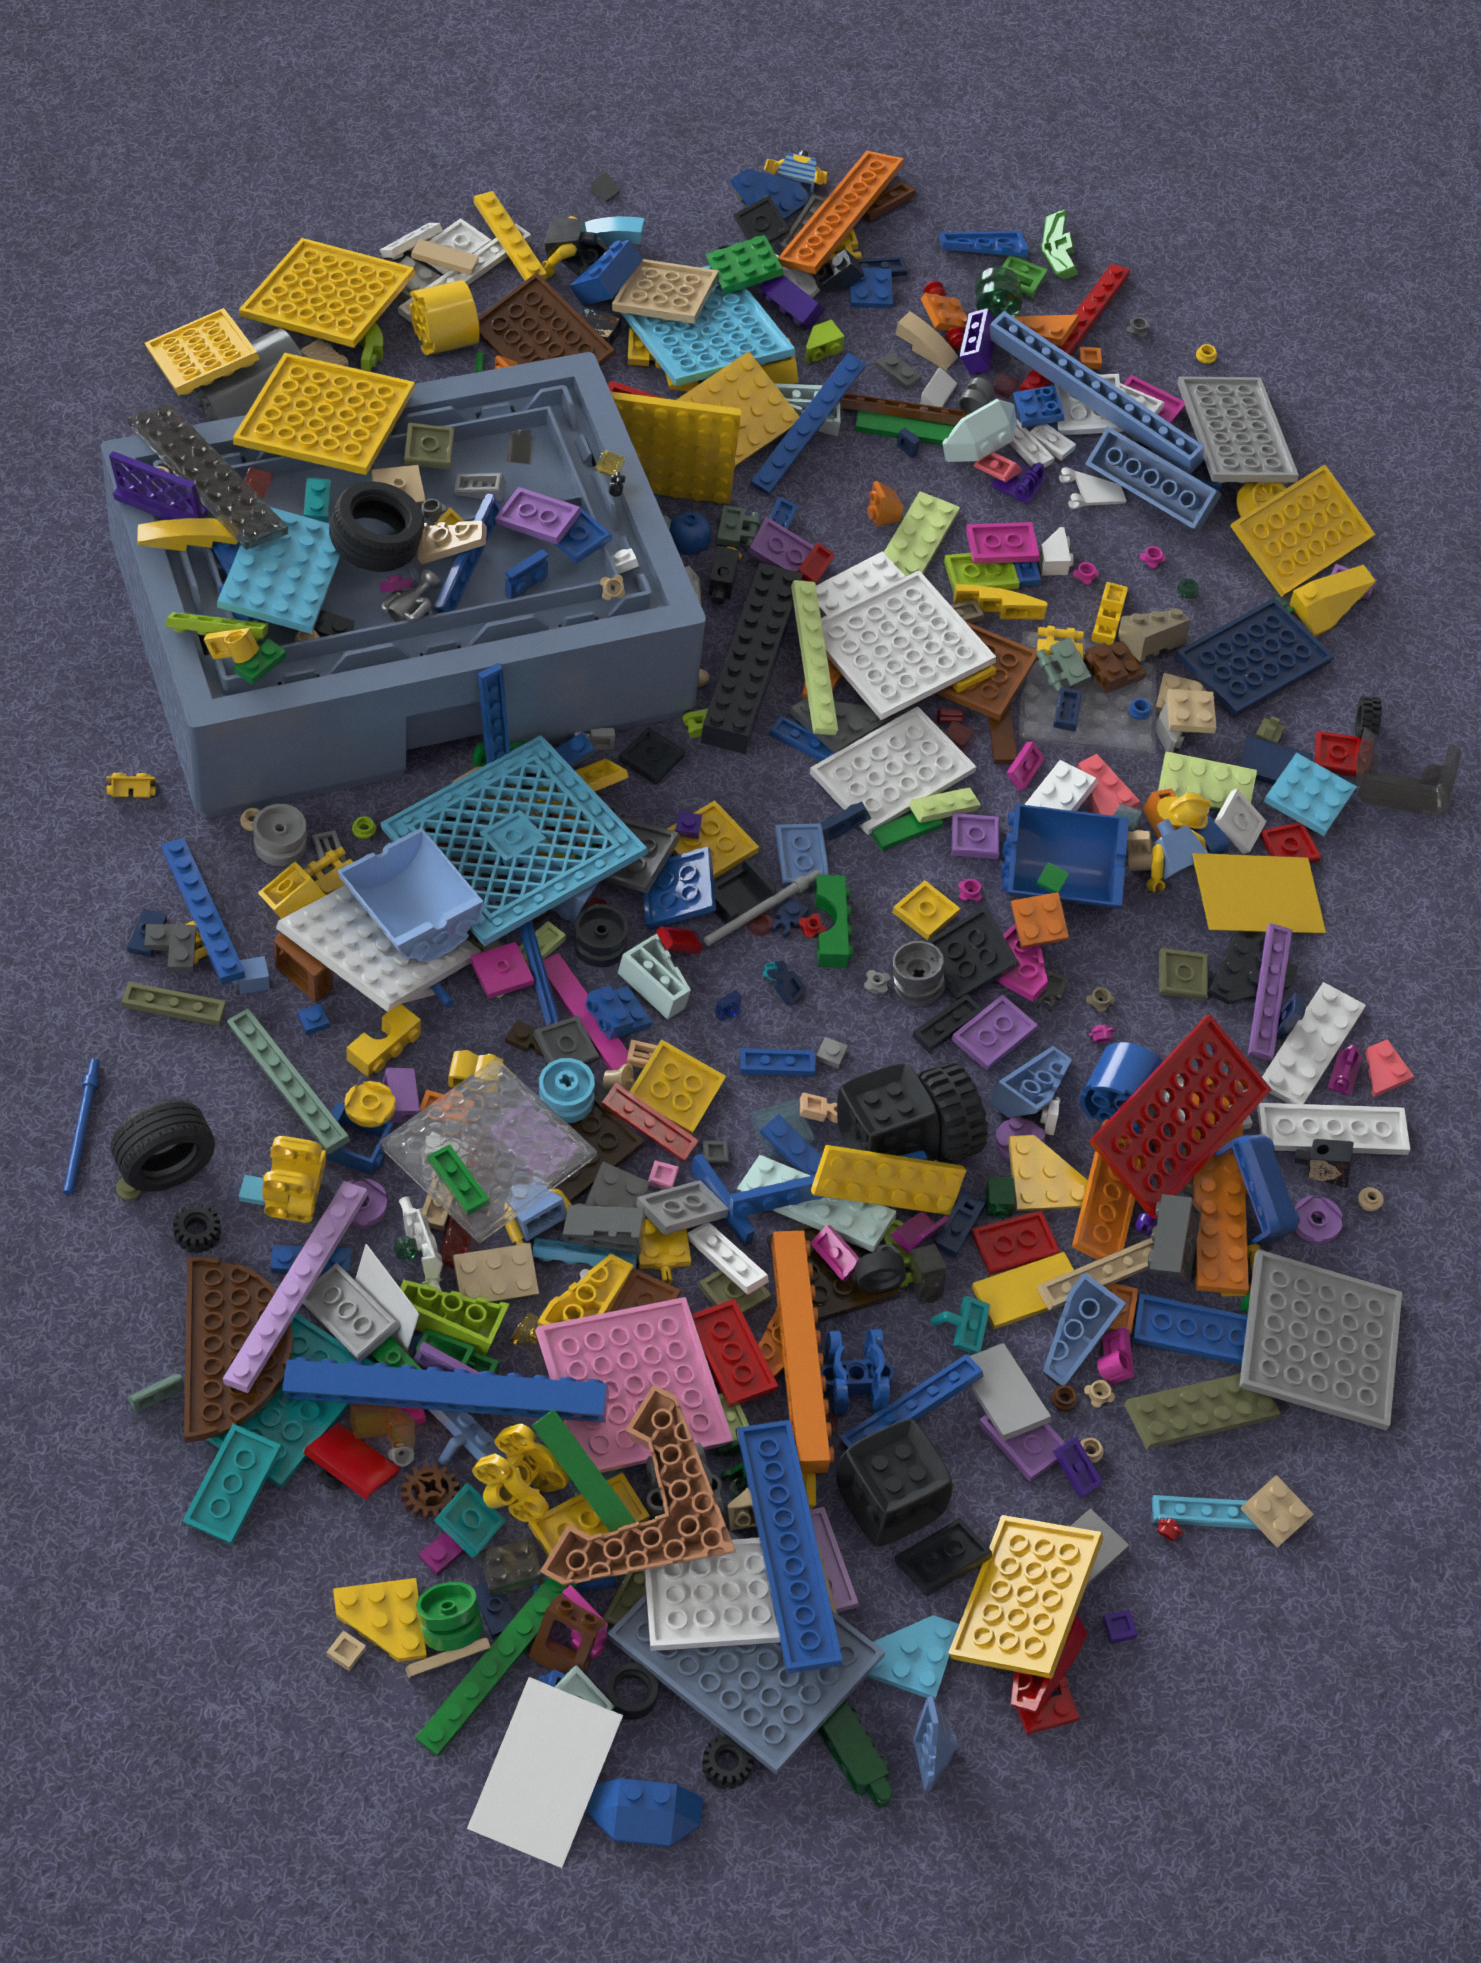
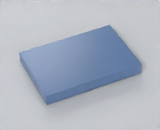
(800, 851)

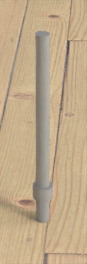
(798, 885)

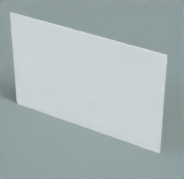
(545, 1772)

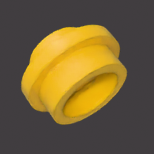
(1206, 354)

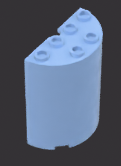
(415, 896)

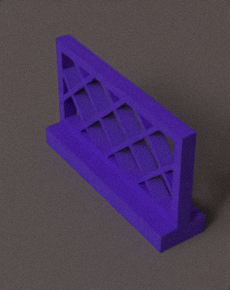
(147, 497)

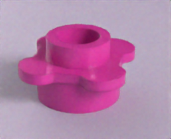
(1153, 556)
(1086, 573)
(974, 886)
(1102, 1034)

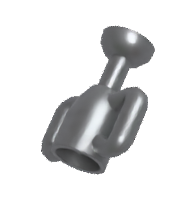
(410, 604)

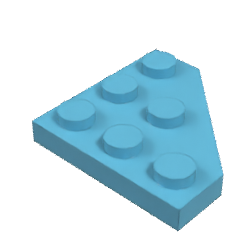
(916, 1656)

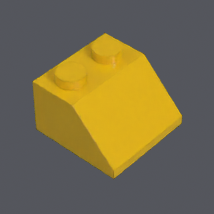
(291, 891)

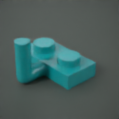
(969, 1323)

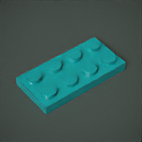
(232, 1484)

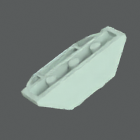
(981, 432)

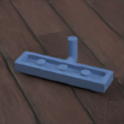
(466, 1433)

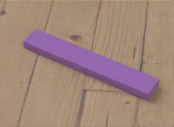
(1270, 992)

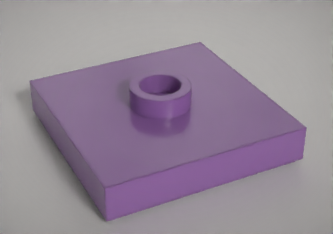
(975, 836)

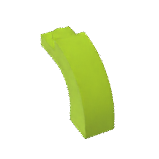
(373, 348)

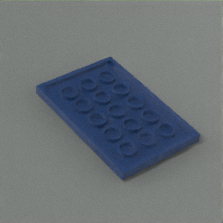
(1254, 656)

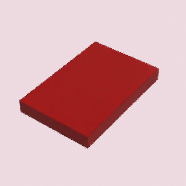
(1015, 1242)
(351, 1461)

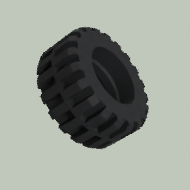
(958, 1109)

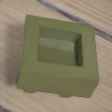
(1270, 730)

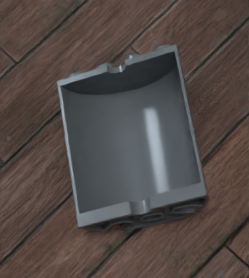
(236, 393)

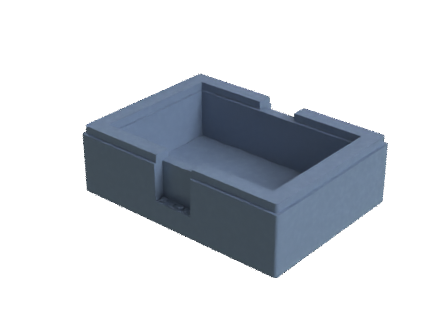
(373, 688)

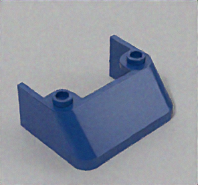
(1264, 1186)

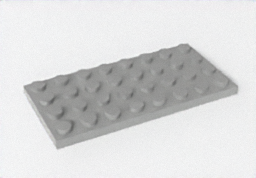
(1237, 429)

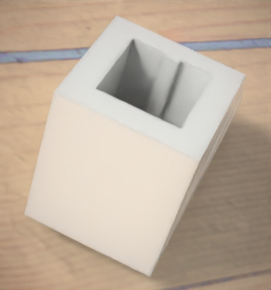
(1055, 554)

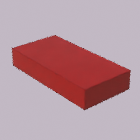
(816, 563)
(679, 940)

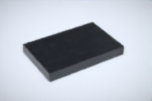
(943, 1557)

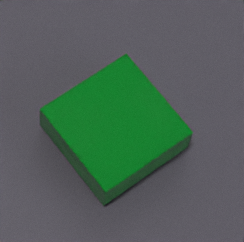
(1052, 878)

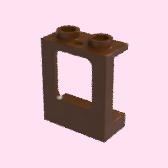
(555, 1655)

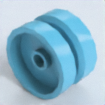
(568, 1088)

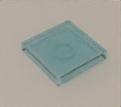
(790, 1112)

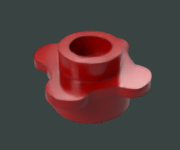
(809, 931)
(1169, 1529)

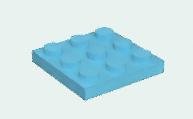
(1310, 794)

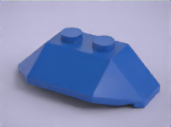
(645, 1811)

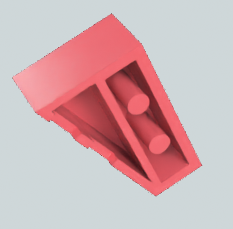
(1109, 790)

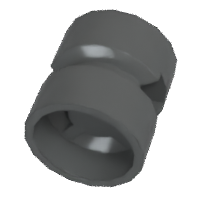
(976, 395)

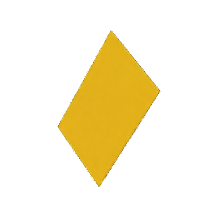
(1258, 891)

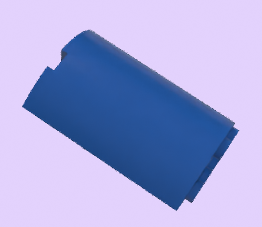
(1078, 842)

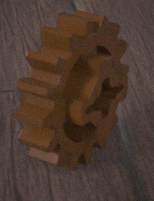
(425, 1481)

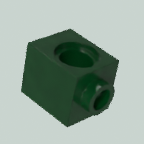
(999, 1197)

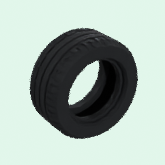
(367, 548)
(162, 1145)

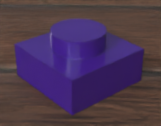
(688, 824)
(1119, 1626)

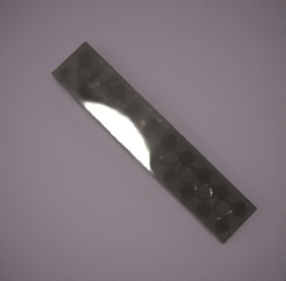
(216, 481)

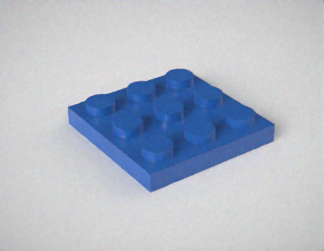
(681, 889)

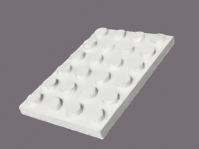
(892, 767)
(711, 1601)

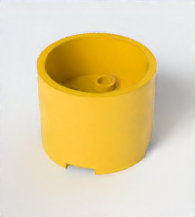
(444, 317)

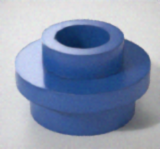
(1140, 709)

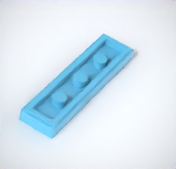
(1201, 1511)

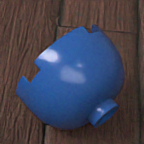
(690, 532)

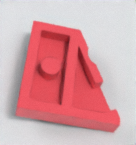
(1386, 1068)

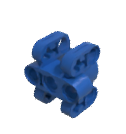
(868, 1370)

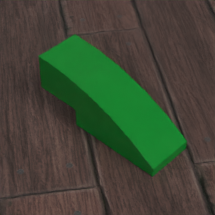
(460, 1351)

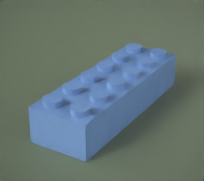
(1153, 479)

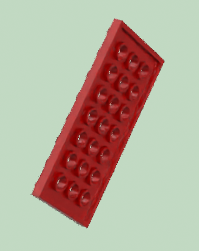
(1166, 1113)

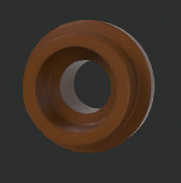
(1067, 1392)

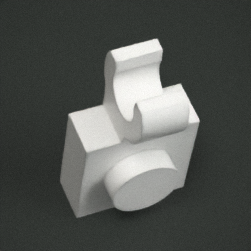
(1050, 1115)

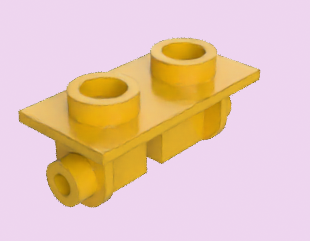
(140, 784)

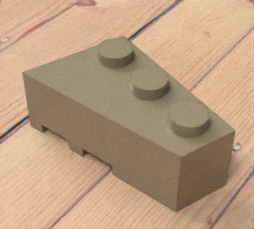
(1153, 631)

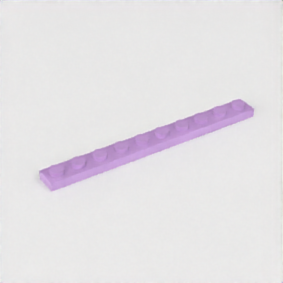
(295, 1287)

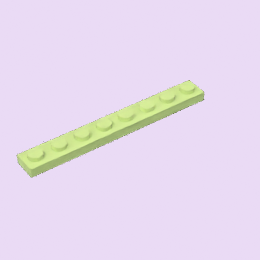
(814, 658)

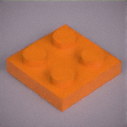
(1039, 920)

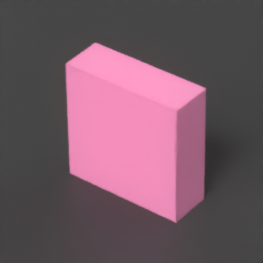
(663, 1175)

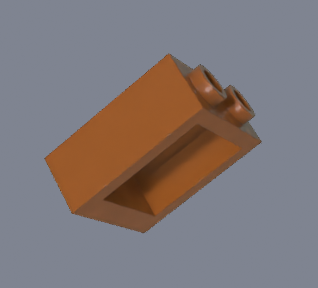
(302, 968)

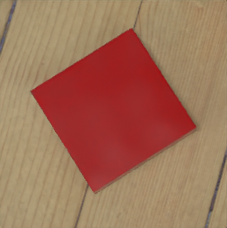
(1337, 752)
(1290, 841)

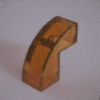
(382, 1421)

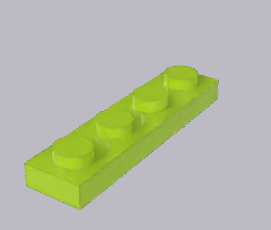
(206, 624)

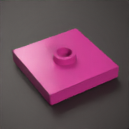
(502, 970)

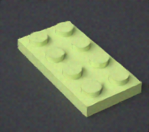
(1206, 778)

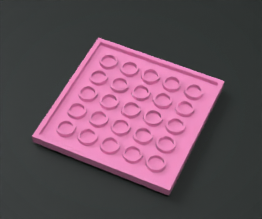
(630, 1354)

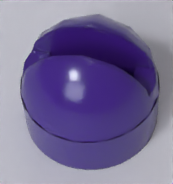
(1146, 1223)

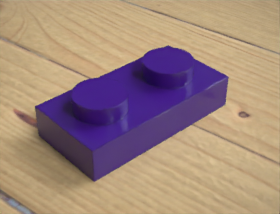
(1078, 1466)

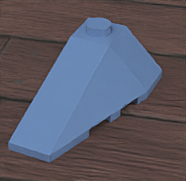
(1031, 1085)
(1083, 1323)
(933, 1743)

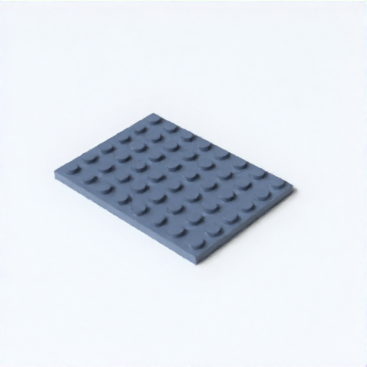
(747, 1685)

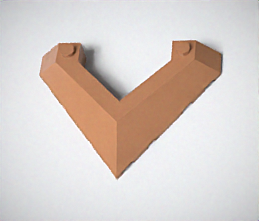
(691, 1520)

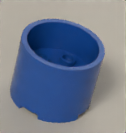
(1116, 1078)

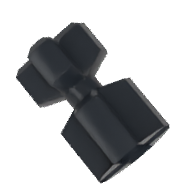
(616, 487)

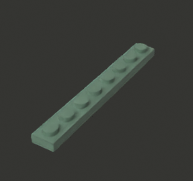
(288, 1081)

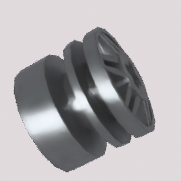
(918, 973)

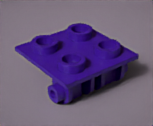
(1025, 484)

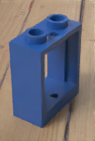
(352, 1159)

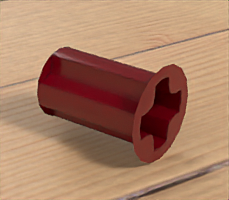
(949, 715)

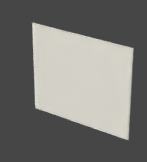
(385, 1291)

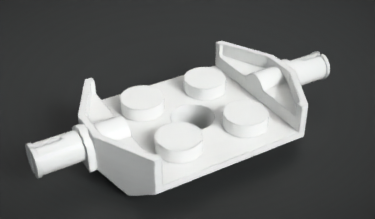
(417, 1227)

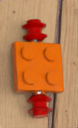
(945, 313)

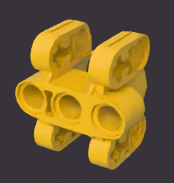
(294, 1172)
(517, 1472)

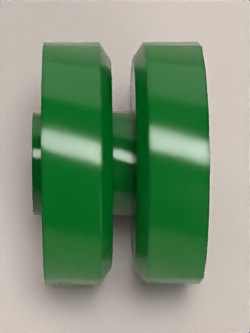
(449, 1616)

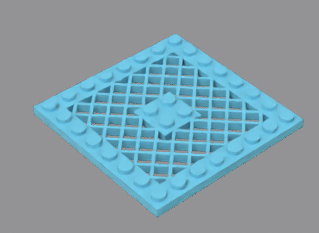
(517, 837)

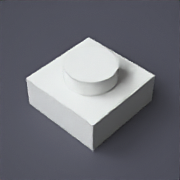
(625, 560)

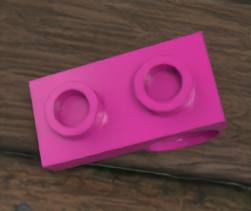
(1117, 1359)

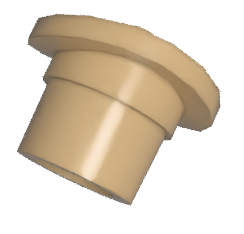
(622, 1076)

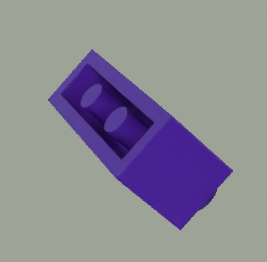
(792, 301)
(976, 345)

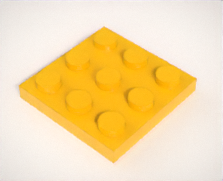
(723, 837)
(677, 1086)

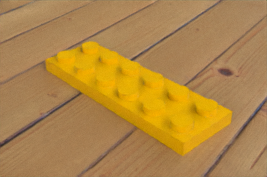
(888, 1180)

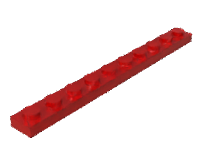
(1088, 313)

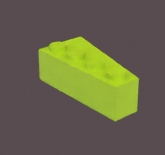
(455, 1315)

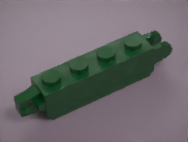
(856, 1755)

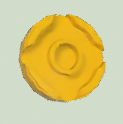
(370, 1104)

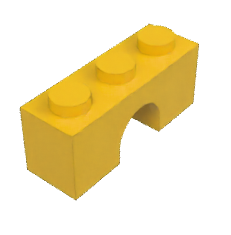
(371, 1054)

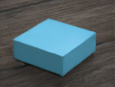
(252, 1190)

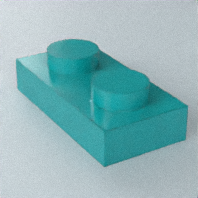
(317, 499)

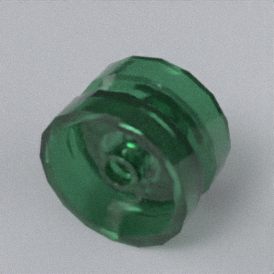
(998, 291)

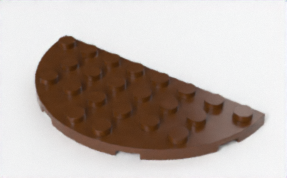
(220, 1315)

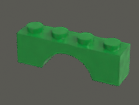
(831, 898)

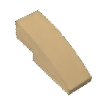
(926, 341)

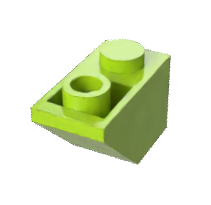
(824, 341)

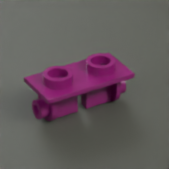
(1345, 1070)

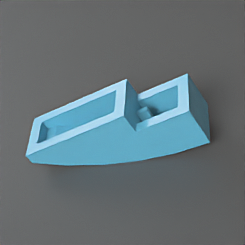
(617, 228)

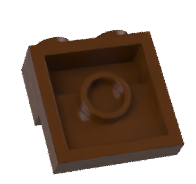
(1113, 665)

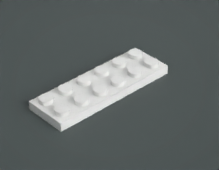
(1312, 1044)
(1370, 1128)

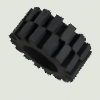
(1368, 715)
(196, 1214)
(721, 1776)

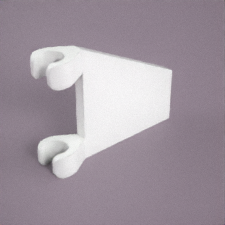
(1092, 490)

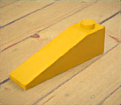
(1329, 598)
(590, 1295)

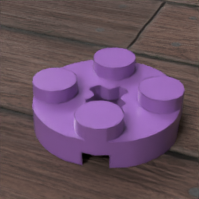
(1015, 1127)
(375, 1205)
(1331, 1220)

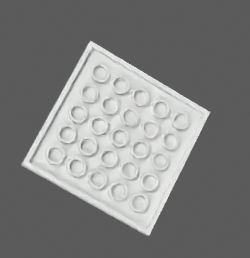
(902, 645)
(355, 948)

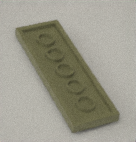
(1198, 1411)

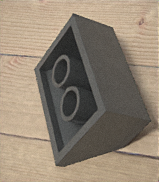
(1175, 1237)

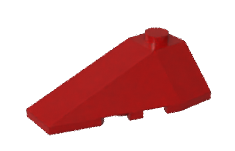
(1032, 1691)

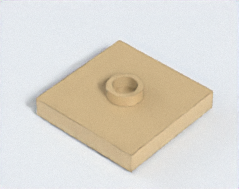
(405, 478)

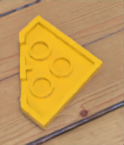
(1043, 1177)
(384, 1616)

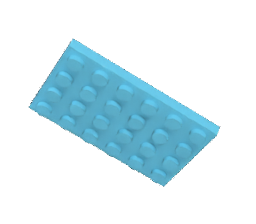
(284, 577)

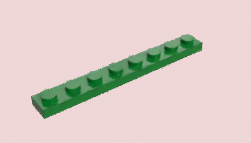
(489, 1670)

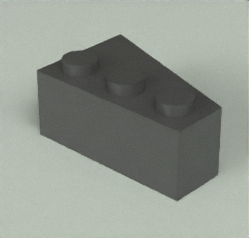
(605, 1227)

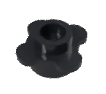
(330, 1482)

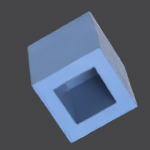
(256, 976)

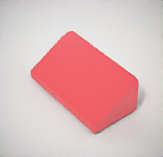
(998, 467)

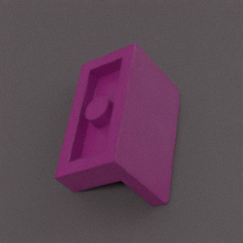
(917, 1231)

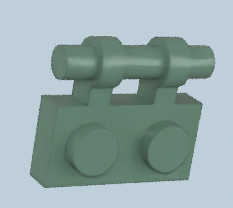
(731, 526)
(1068, 661)

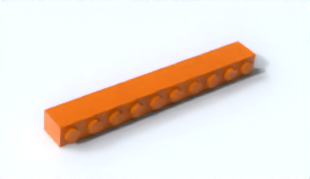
(800, 1351)

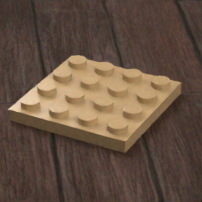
(666, 291)

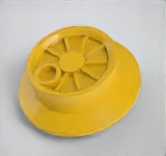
(1256, 493)

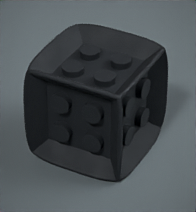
(888, 1113)
(894, 1482)

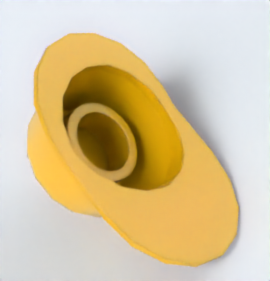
(1186, 810)

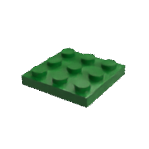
(744, 264)

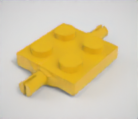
(664, 1251)

